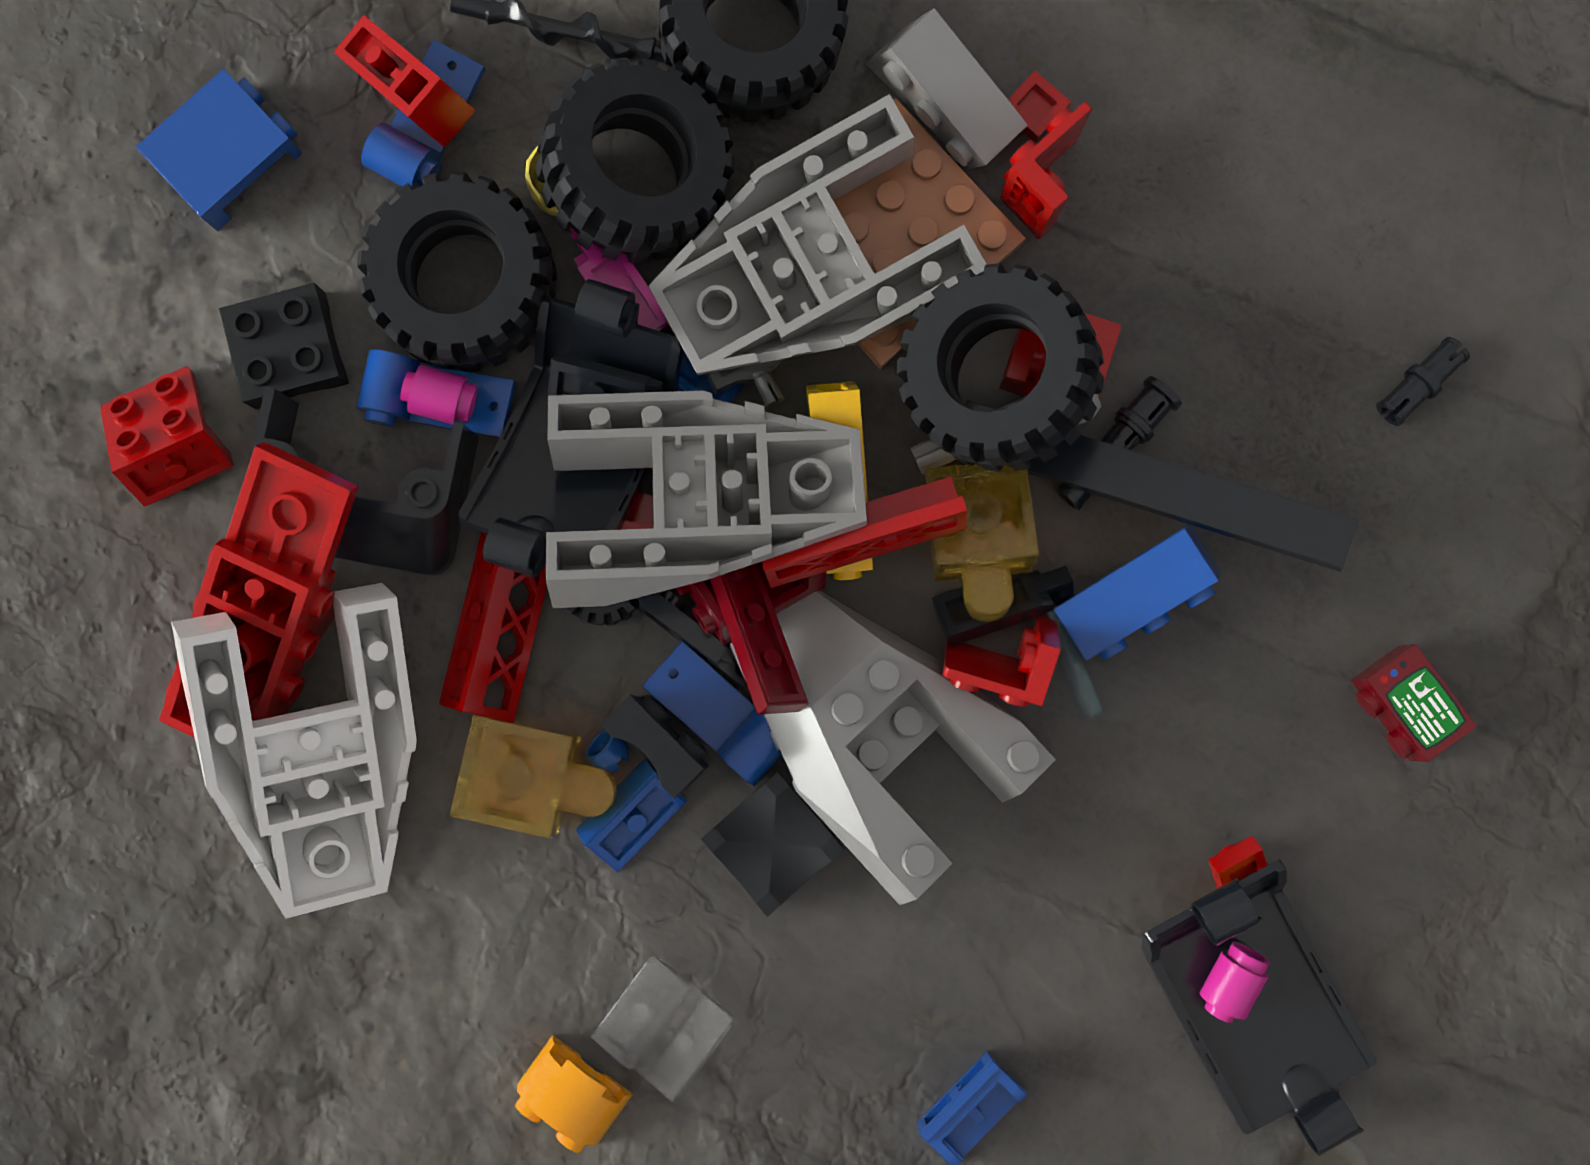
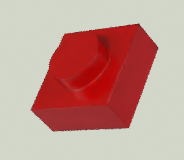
(1038, 104)
(1237, 861)

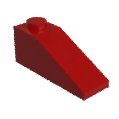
(404, 81)

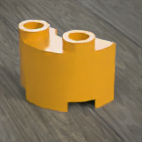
(570, 1096)

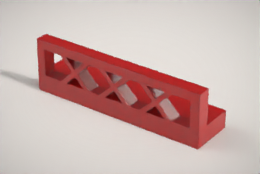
(891, 525)
(478, 637)

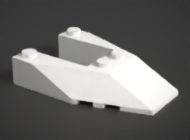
(313, 787)

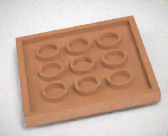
(912, 209)

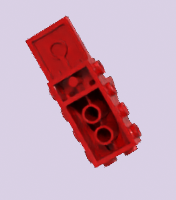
(273, 578)

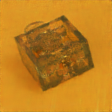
(996, 541)
(526, 778)

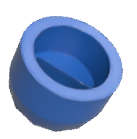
(606, 752)

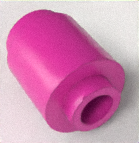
(439, 395)
(1235, 982)

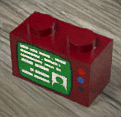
(1412, 704)

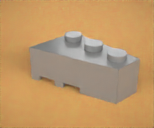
(948, 90)

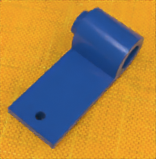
(403, 149)
(383, 386)
(715, 712)

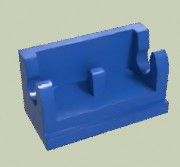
(970, 1109)

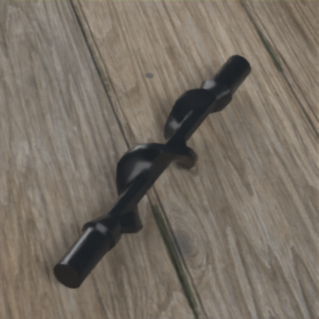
(552, 31)

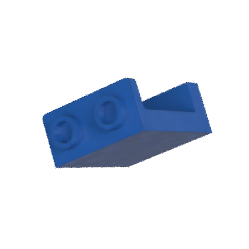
(218, 145)

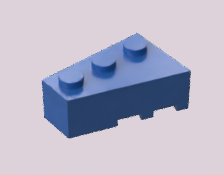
(1139, 594)

